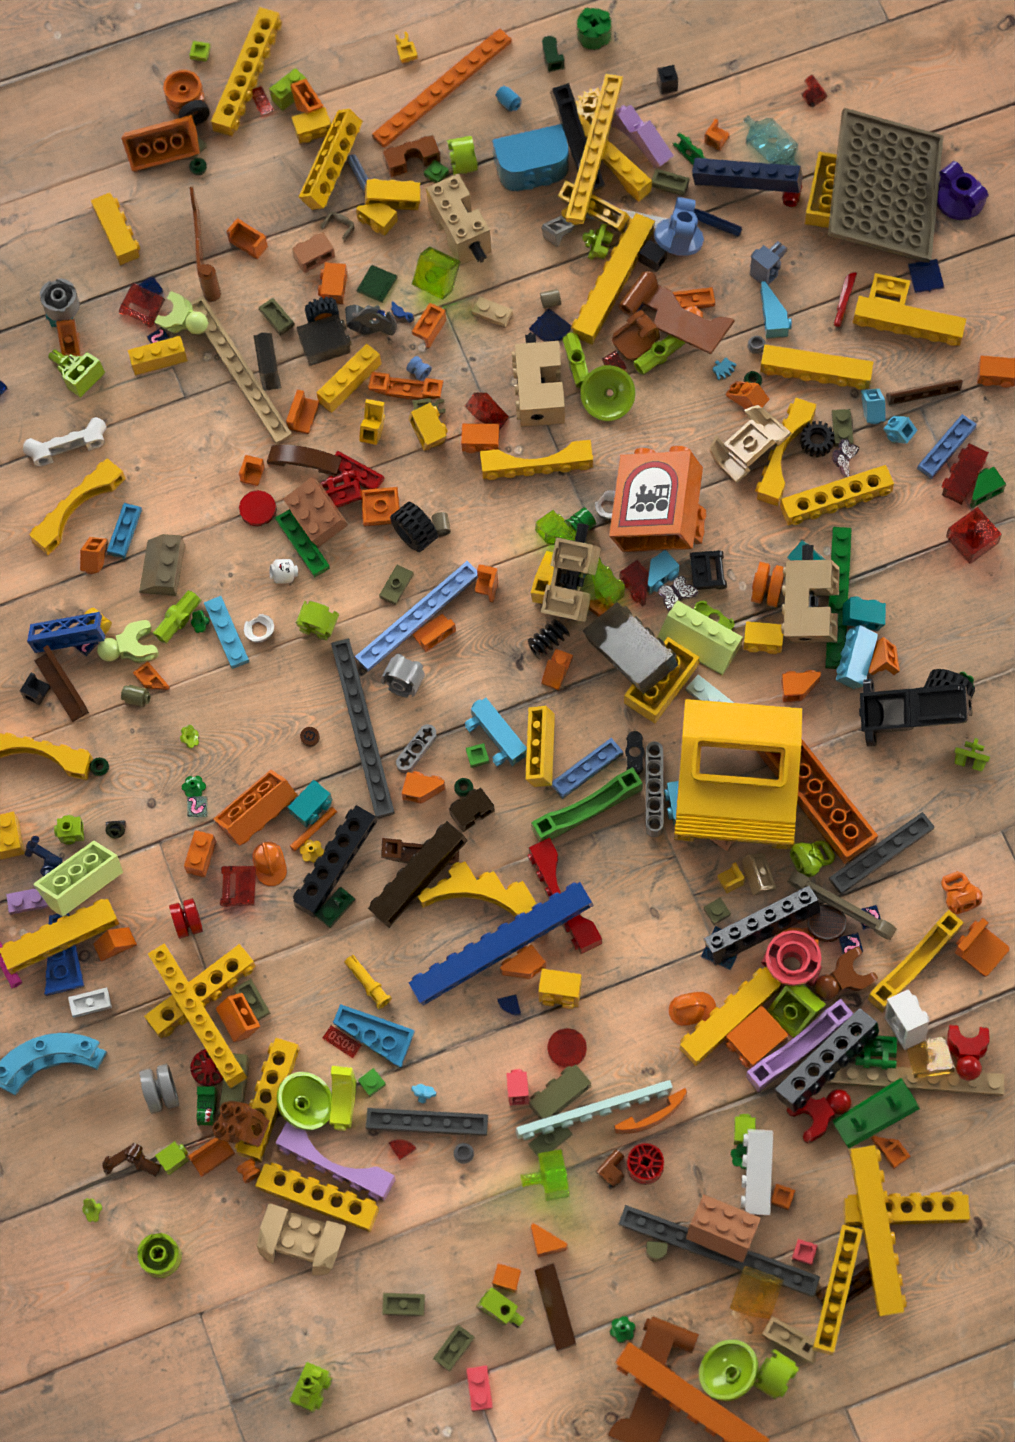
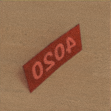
(261, 100)
(341, 1041)

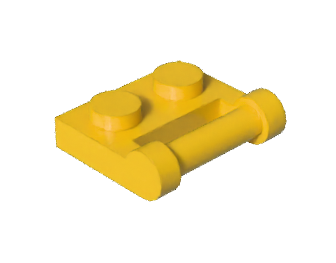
(891, 287)

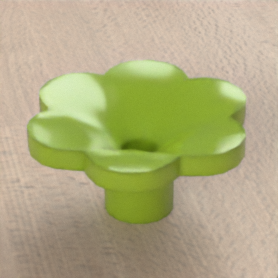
(189, 736)
(91, 1209)

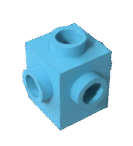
(900, 429)

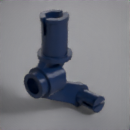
(51, 861)

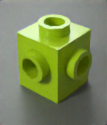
(69, 829)

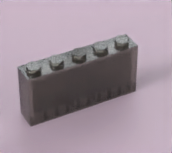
(631, 647)

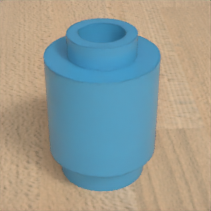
(508, 98)

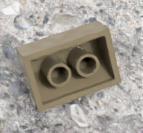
(162, 565)

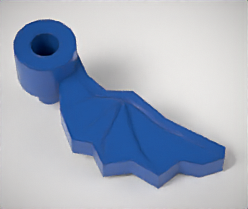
(399, 312)

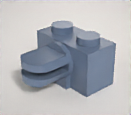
(766, 262)

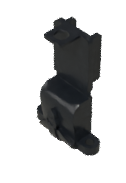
(911, 708)

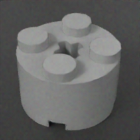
(59, 299)
(403, 676)

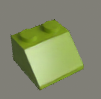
(795, 1008)

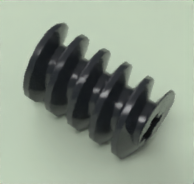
(547, 637)

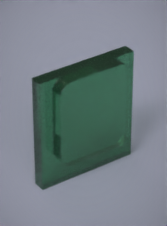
(376, 283)

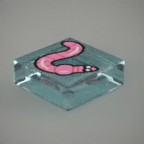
(197, 806)

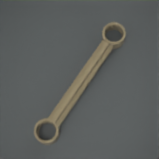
(880, 926)

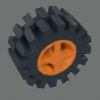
(321, 309)

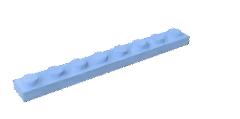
(417, 616)

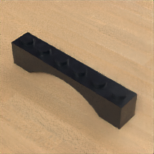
(569, 118)

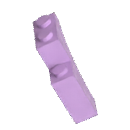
(642, 134)

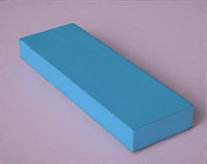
(124, 530)

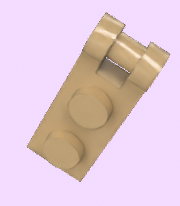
(790, 1339)

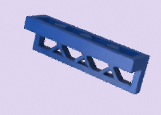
(66, 636)

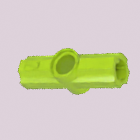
(574, 351)
(651, 358)
(177, 616)

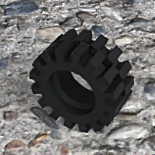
(819, 429)

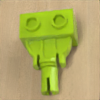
(78, 372)
(311, 1387)

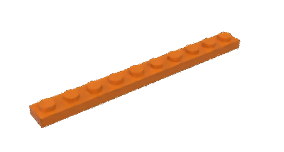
(442, 88)

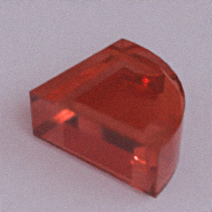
(402, 1148)

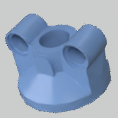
(680, 231)

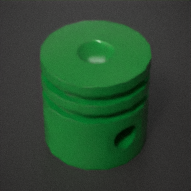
(583, 516)

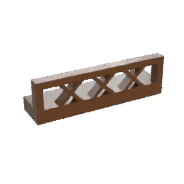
(61, 685)

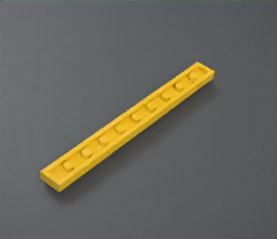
(594, 149)

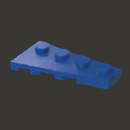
(63, 968)

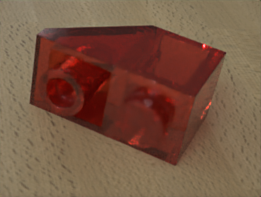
(486, 409)
(636, 581)

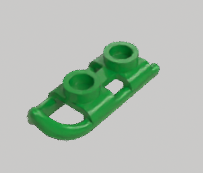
(686, 144)

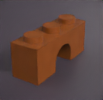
(423, 149)

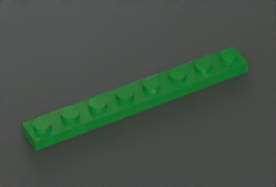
(841, 556)

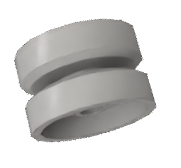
(157, 1089)

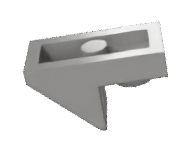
(556, 229)

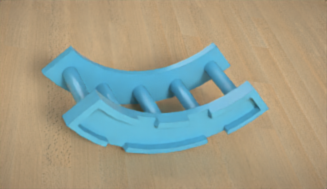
(47, 1052)

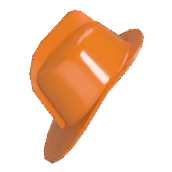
(269, 863)
(691, 1008)

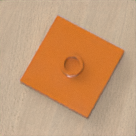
(379, 505)

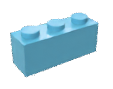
(856, 656)

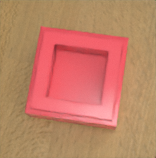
(804, 1252)

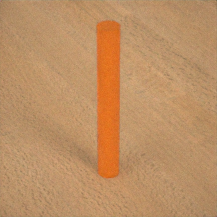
(312, 829)

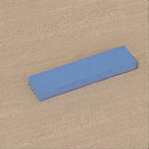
(946, 446)
(587, 768)

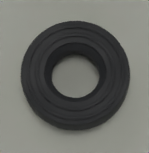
(194, 106)

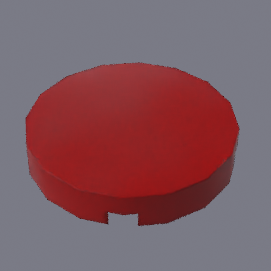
(257, 508)

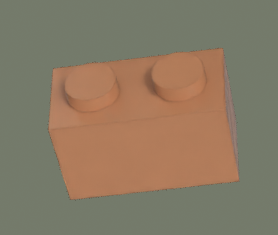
(313, 252)

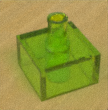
(436, 272)
(550, 1176)

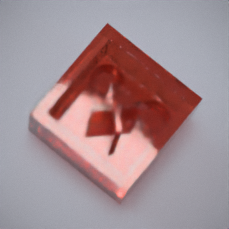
(973, 535)

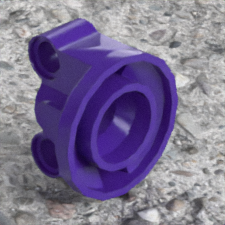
(960, 203)

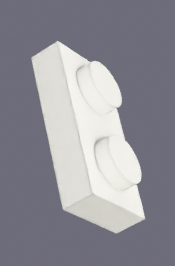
(90, 1002)

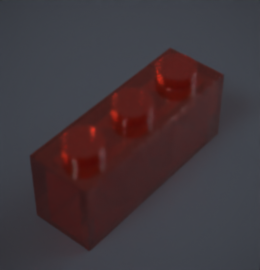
(964, 473)

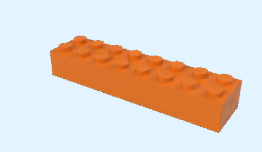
(827, 806)

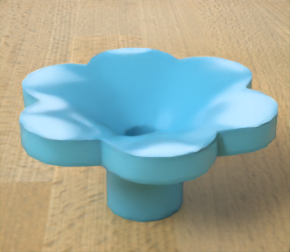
(423, 1092)

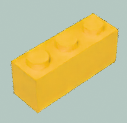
(393, 193)
(157, 355)

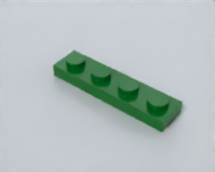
(302, 544)

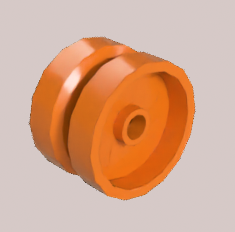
(182, 88)
(765, 583)

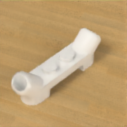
(43, 452)

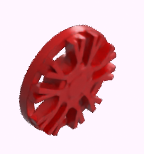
(208, 1069)

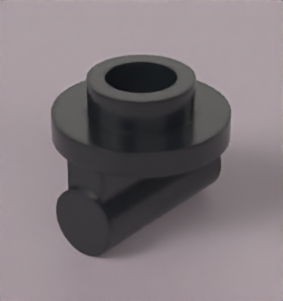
(115, 829)

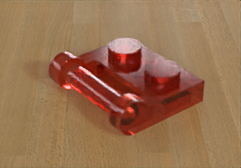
(144, 299)
(244, 886)

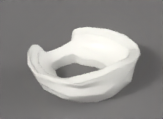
(609, 496)
(263, 619)

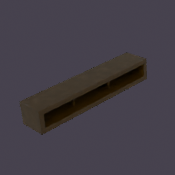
(417, 874)

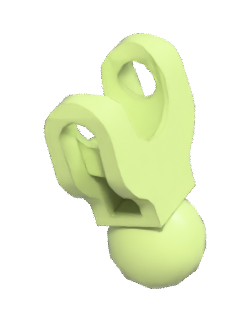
(182, 317)
(127, 644)

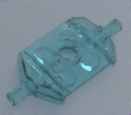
(775, 153)

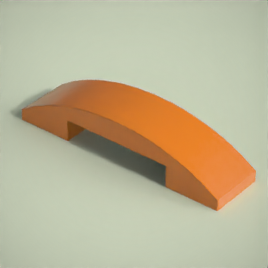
(405, 388)
(630, 1126)

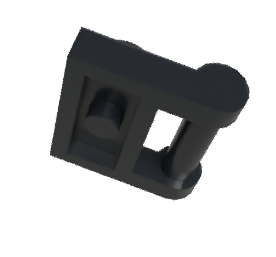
(702, 572)

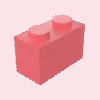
(517, 1087)

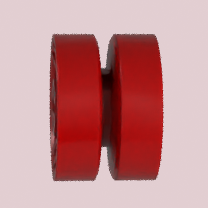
(186, 918)
(652, 1156)

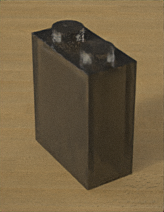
(324, 339)
(267, 361)

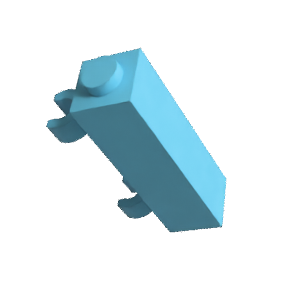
(498, 731)

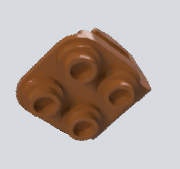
(636, 336)
(236, 1123)

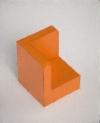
(715, 136)
(251, 470)
(506, 1278)

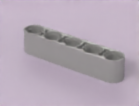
(656, 780)

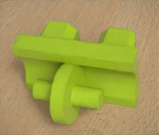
(600, 236)
(962, 754)

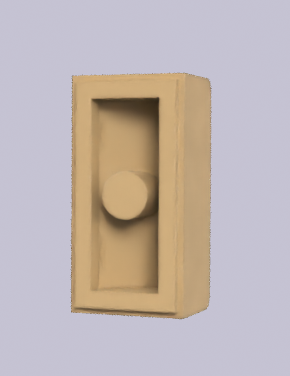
(758, 873)

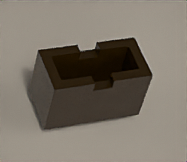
(470, 808)

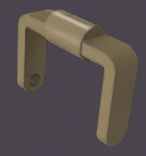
(342, 219)

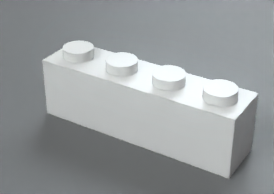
(758, 1171)

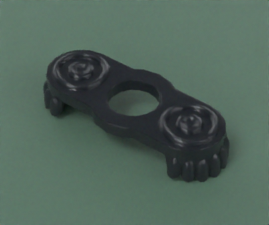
(634, 739)

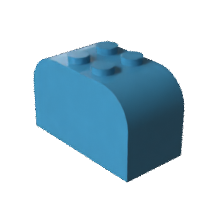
(531, 158)

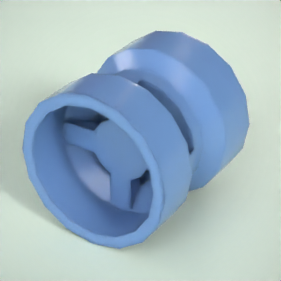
(418, 368)

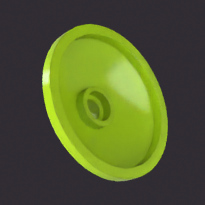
(595, 395)
(311, 1094)
(722, 1363)

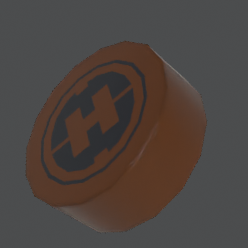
(309, 736)

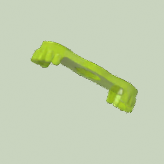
(706, 610)

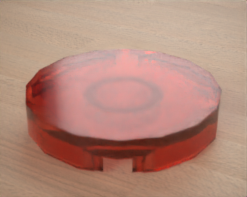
(567, 1047)

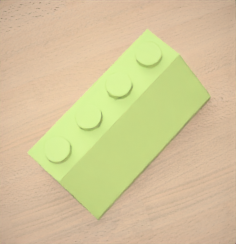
(702, 636)
(78, 878)

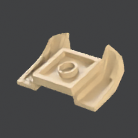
(748, 443)
(299, 1238)

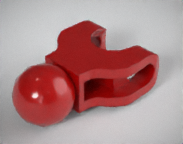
(968, 1051)
(822, 1112)

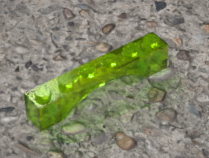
(607, 587)

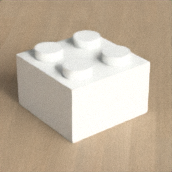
(907, 1019)

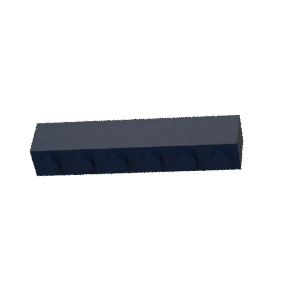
(747, 175)

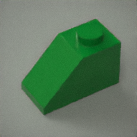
(987, 486)

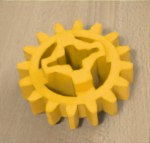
(587, 104)

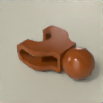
(843, 977)

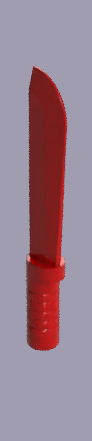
(845, 294)

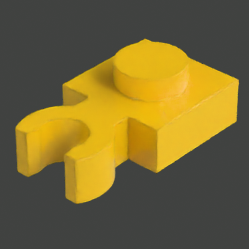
(405, 49)

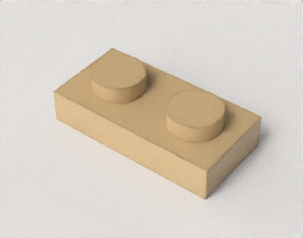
(492, 312)

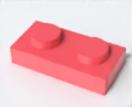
(479, 1388)

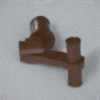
(133, 1155)

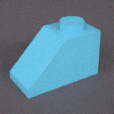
(873, 405)

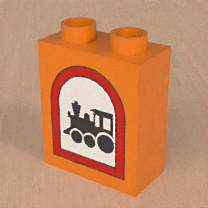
(656, 500)

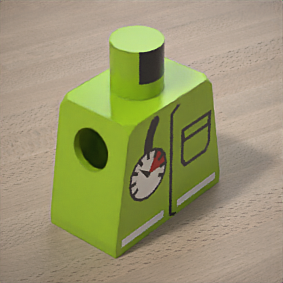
(491, 1304)

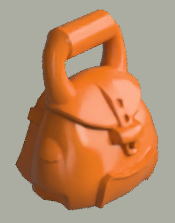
(961, 895)

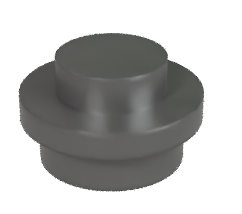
(756, 344)
(463, 1153)

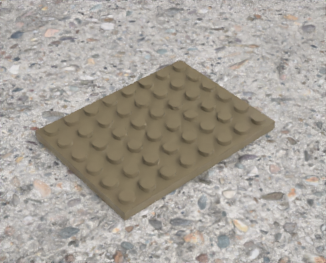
(885, 185)

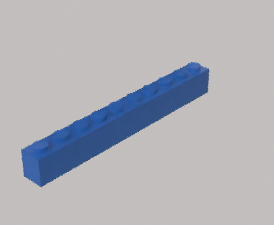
(501, 943)

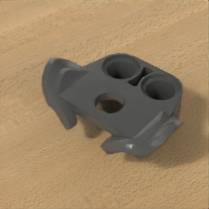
(361, 320)

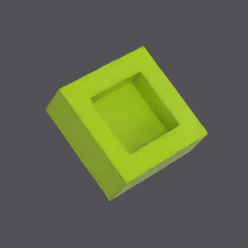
(200, 51)

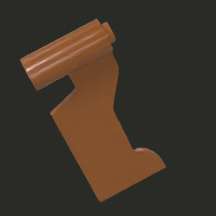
(206, 272)
(672, 317)
(649, 1412)

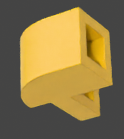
(373, 422)

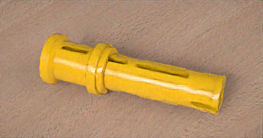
(373, 988)

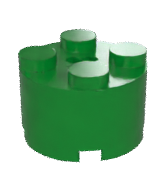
(594, 28)

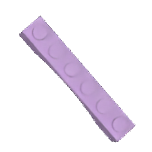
(784, 1058)
(372, 1180)

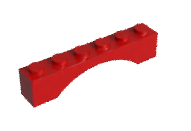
(582, 930)

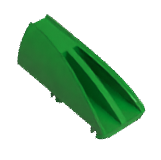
(876, 1113)

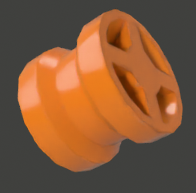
(248, 1170)

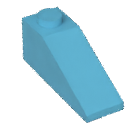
(774, 314)

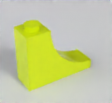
(343, 1097)

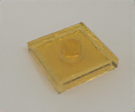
(930, 1058)

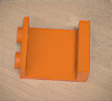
(755, 1037)

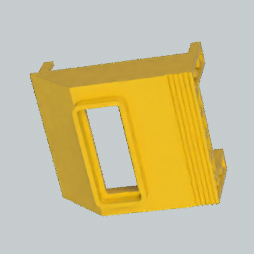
(734, 805)

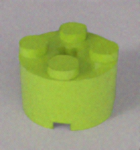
(462, 155)
(316, 619)
(163, 1244)
(775, 1374)

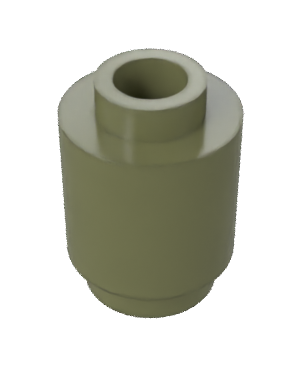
(135, 695)

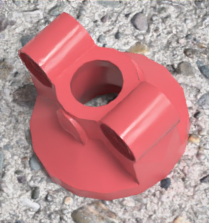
(795, 945)

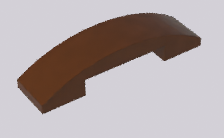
(304, 457)
(402, 852)

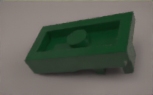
(335, 907)

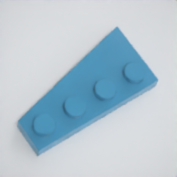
(376, 1033)

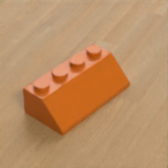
(161, 143)
(255, 807)

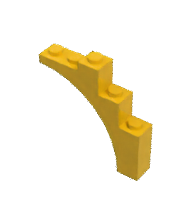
(487, 888)

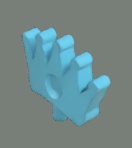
(723, 368)

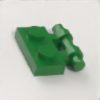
(881, 1046)

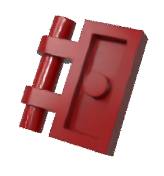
(345, 493)

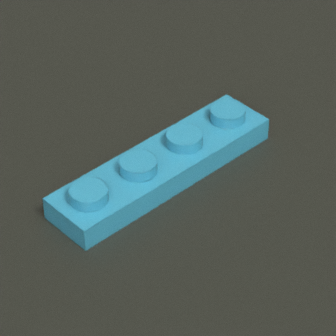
(226, 632)

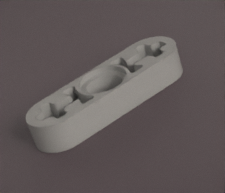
(415, 740)

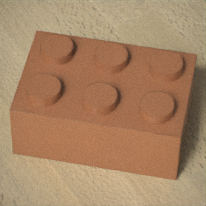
(315, 511)
(723, 1228)

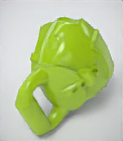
(808, 857)

